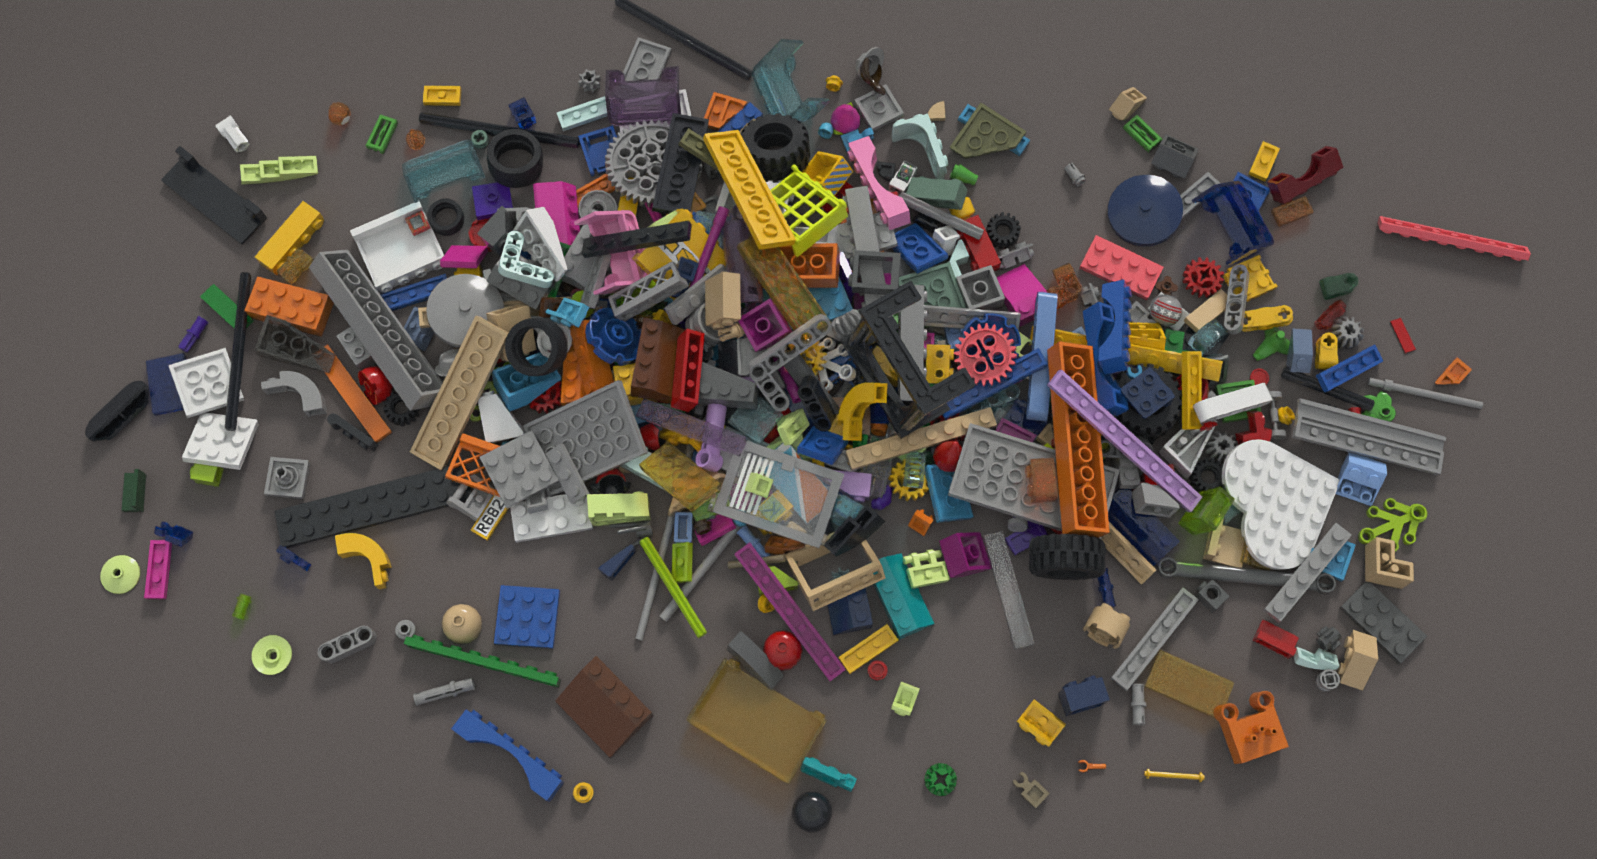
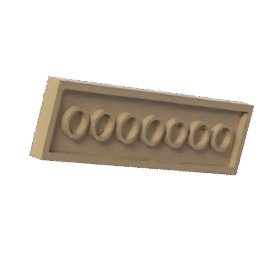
(459, 392)

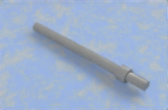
(1388, 385)

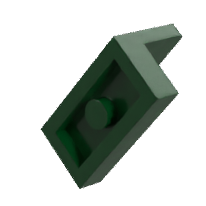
(134, 491)

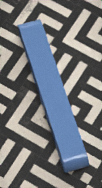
(1043, 339)

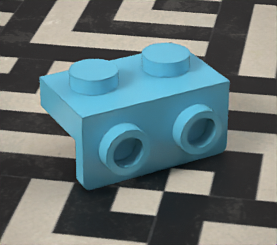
(569, 313)

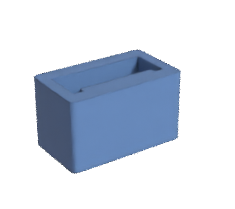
(683, 527)

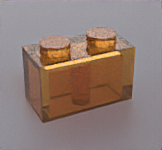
(1042, 480)

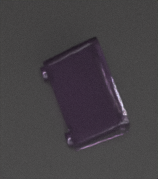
(642, 99)

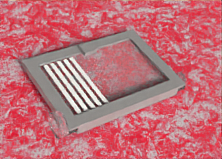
(799, 485)

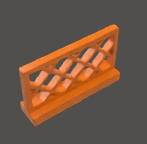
(480, 448)

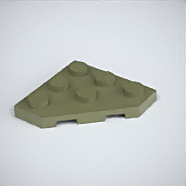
(986, 134)

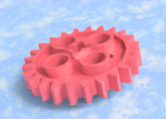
(1000, 347)

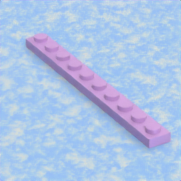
(1124, 440)

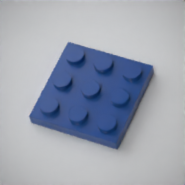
(527, 617)

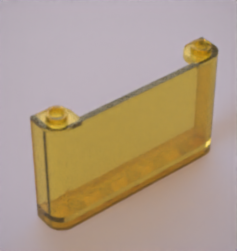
(756, 721)

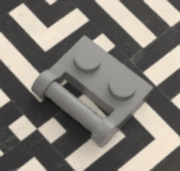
(475, 502)

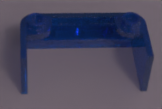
(1239, 219)

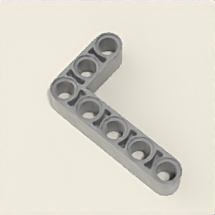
(784, 357)

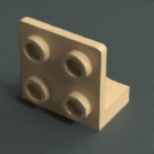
(1224, 546)

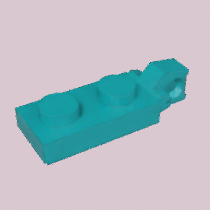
(827, 774)

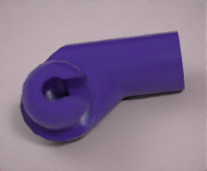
(881, 503)

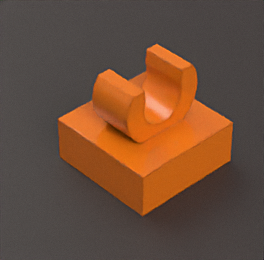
(920, 522)

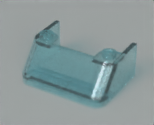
(777, 87)
(441, 168)

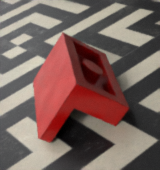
(1276, 639)

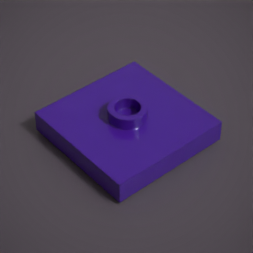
(490, 198)

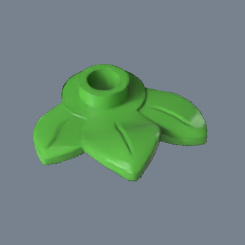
(1382, 403)

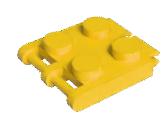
(1259, 278)

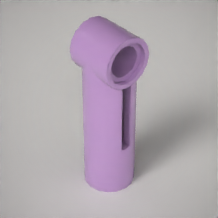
(709, 456)

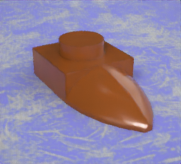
(780, 545)

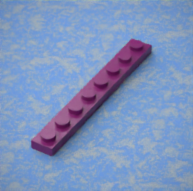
(790, 611)

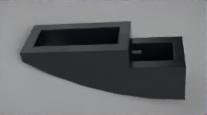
(854, 531)

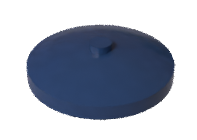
(1145, 210)

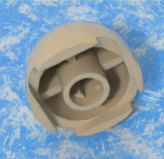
(461, 624)

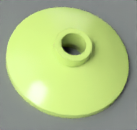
(126, 580)
(265, 648)

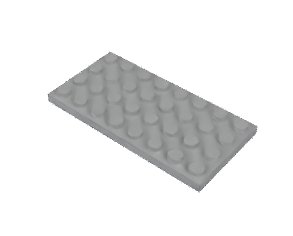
(994, 476)

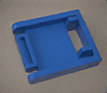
(596, 153)

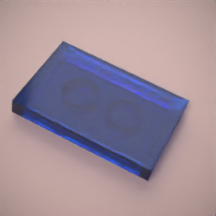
(162, 386)

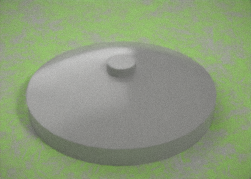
(456, 304)

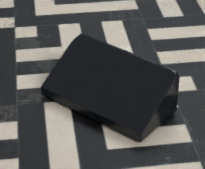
(728, 356)

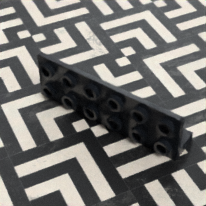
(213, 198)

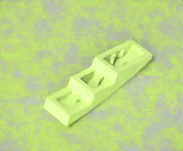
(278, 170)

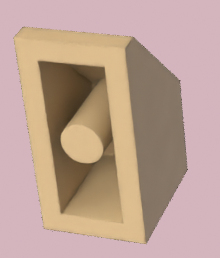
(1127, 103)

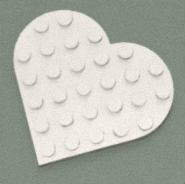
(1280, 500)

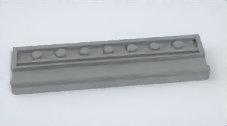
(1369, 437)

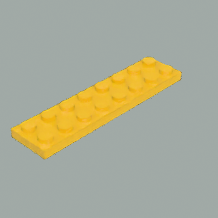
(749, 189)

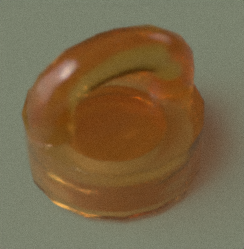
(415, 139)

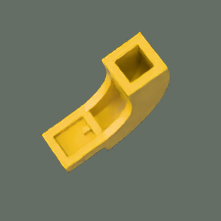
(855, 405)
(360, 545)

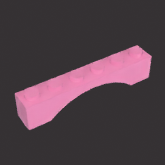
(891, 207)

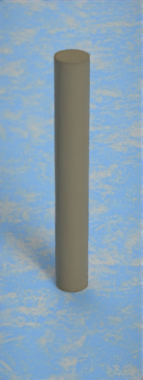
(768, 560)

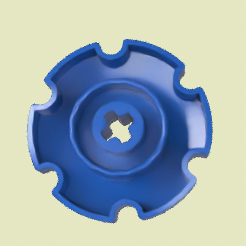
(1000, 322)
(613, 337)

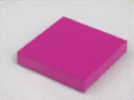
(463, 256)

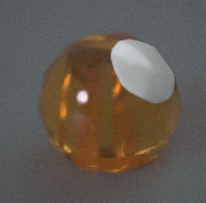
(339, 113)

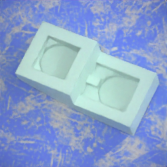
(1320, 660)

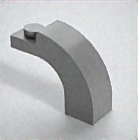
(312, 398)

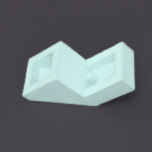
(959, 257)

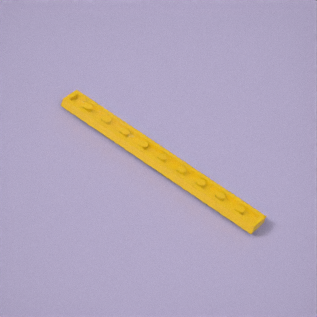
(1140, 354)

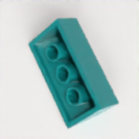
(901, 603)

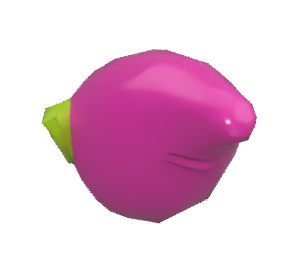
(845, 119)

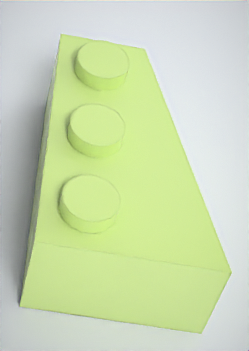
(618, 508)

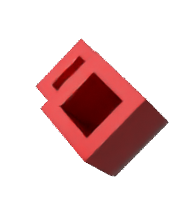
(1256, 429)

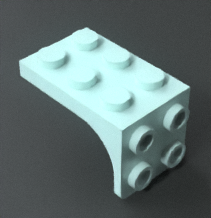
(923, 131)

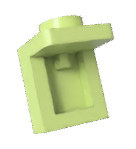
(905, 699)

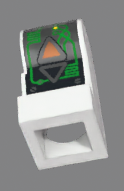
(902, 178)

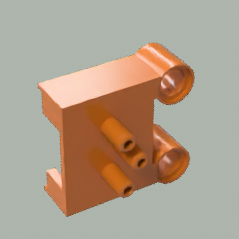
(1255, 733)

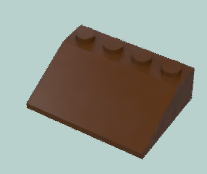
(655, 361)
(603, 706)

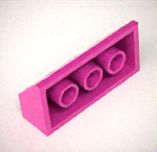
(561, 204)

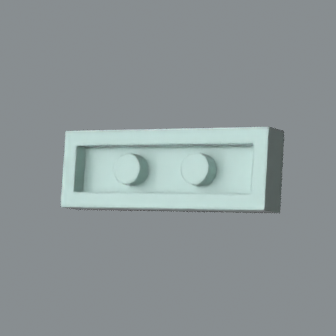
(582, 114)

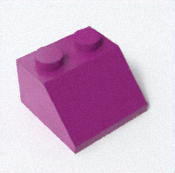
(764, 325)
(965, 554)

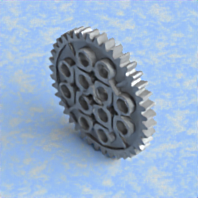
(622, 168)

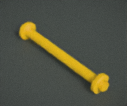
(1148, 773)

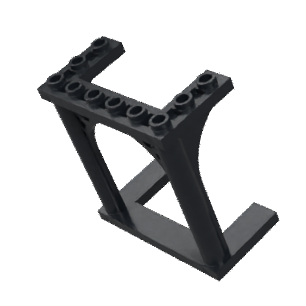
(880, 326)

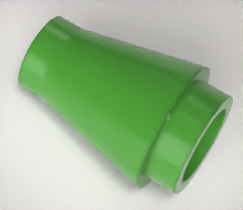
(961, 173)

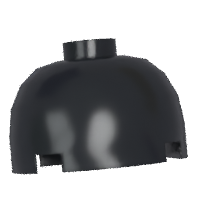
(812, 811)

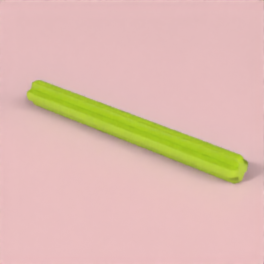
(673, 587)

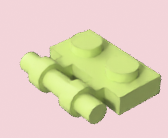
(927, 574)

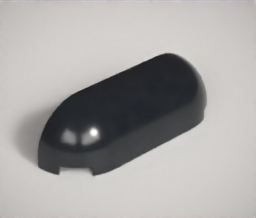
(118, 412)

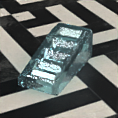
(911, 481)

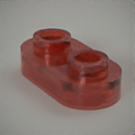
(1334, 311)

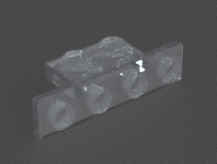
(880, 470)

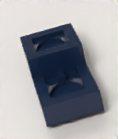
(687, 270)

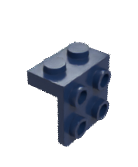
(1147, 393)

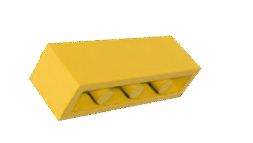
(290, 236)

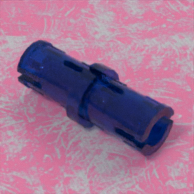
(1106, 589)

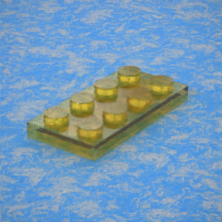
(680, 476)
(1188, 683)

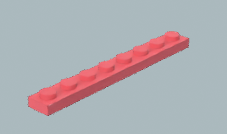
(1458, 239)

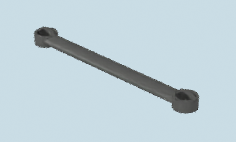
(1237, 575)

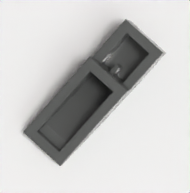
(754, 660)

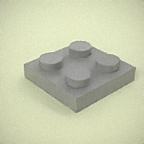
(878, 109)

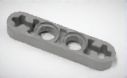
(1236, 299)

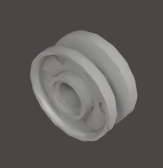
(596, 199)

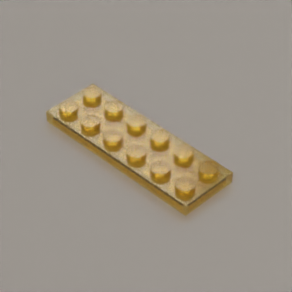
(782, 284)

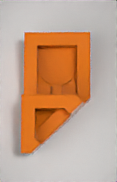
(1454, 373)

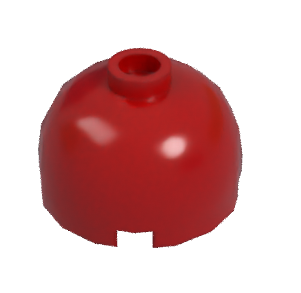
(375, 383)
(783, 649)

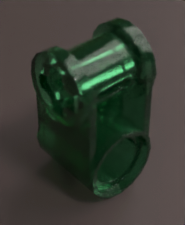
(1335, 285)

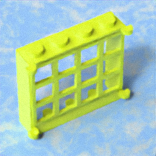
(789, 187)

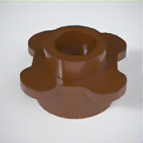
(1171, 286)

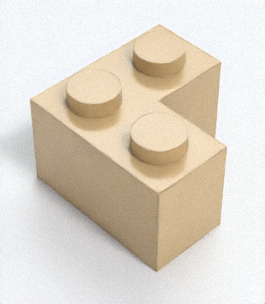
(1383, 567)
(1359, 660)

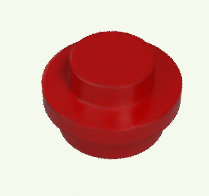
(877, 670)

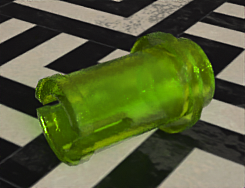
(241, 606)

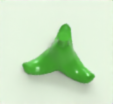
(1274, 342)

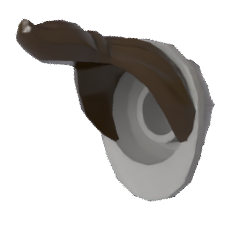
(869, 68)

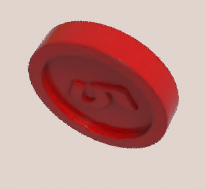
(1259, 376)

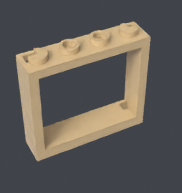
(838, 587)

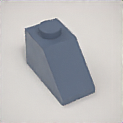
(1300, 351)

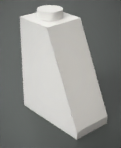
(497, 420)

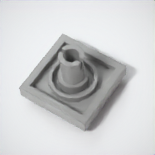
(287, 478)

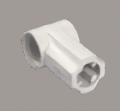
(231, 132)

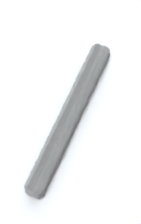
(942, 216)

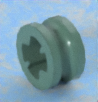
(482, 143)

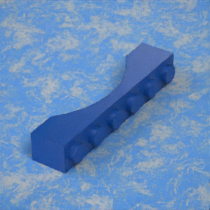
(1098, 326)
(1114, 351)
(541, 780)

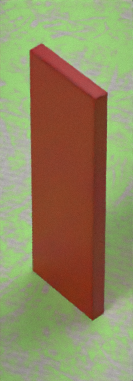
(1402, 335)

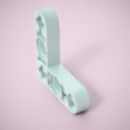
(514, 271)

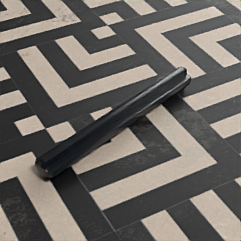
(1336, 392)

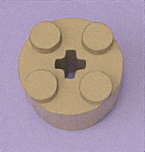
(1107, 626)

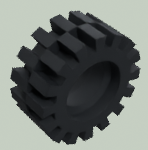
(1007, 221)
(389, 409)
(1202, 466)

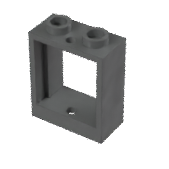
(870, 288)

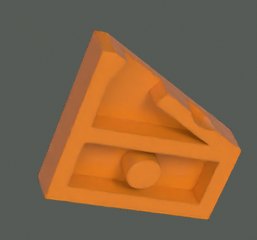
(722, 110)

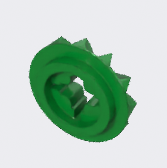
(950, 780)

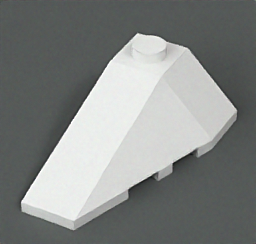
(542, 240)

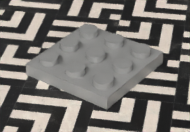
(519, 469)

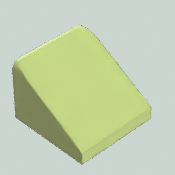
(759, 485)

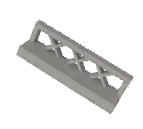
(650, 297)

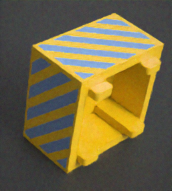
(828, 170)

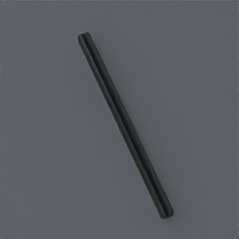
(685, 38)
(494, 129)
(237, 352)

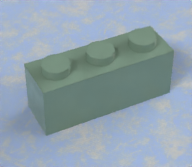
(938, 192)

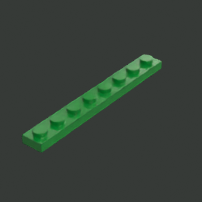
(475, 658)

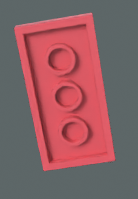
(1117, 263)

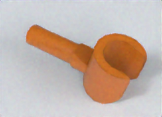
(1091, 766)

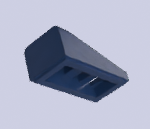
(615, 564)

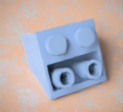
(1361, 478)

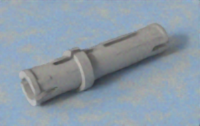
(451, 689)

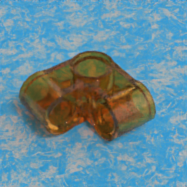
(1065, 278)

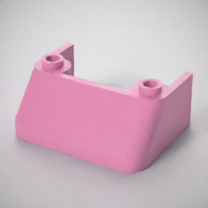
(623, 268)

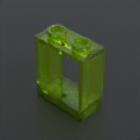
(1208, 511)

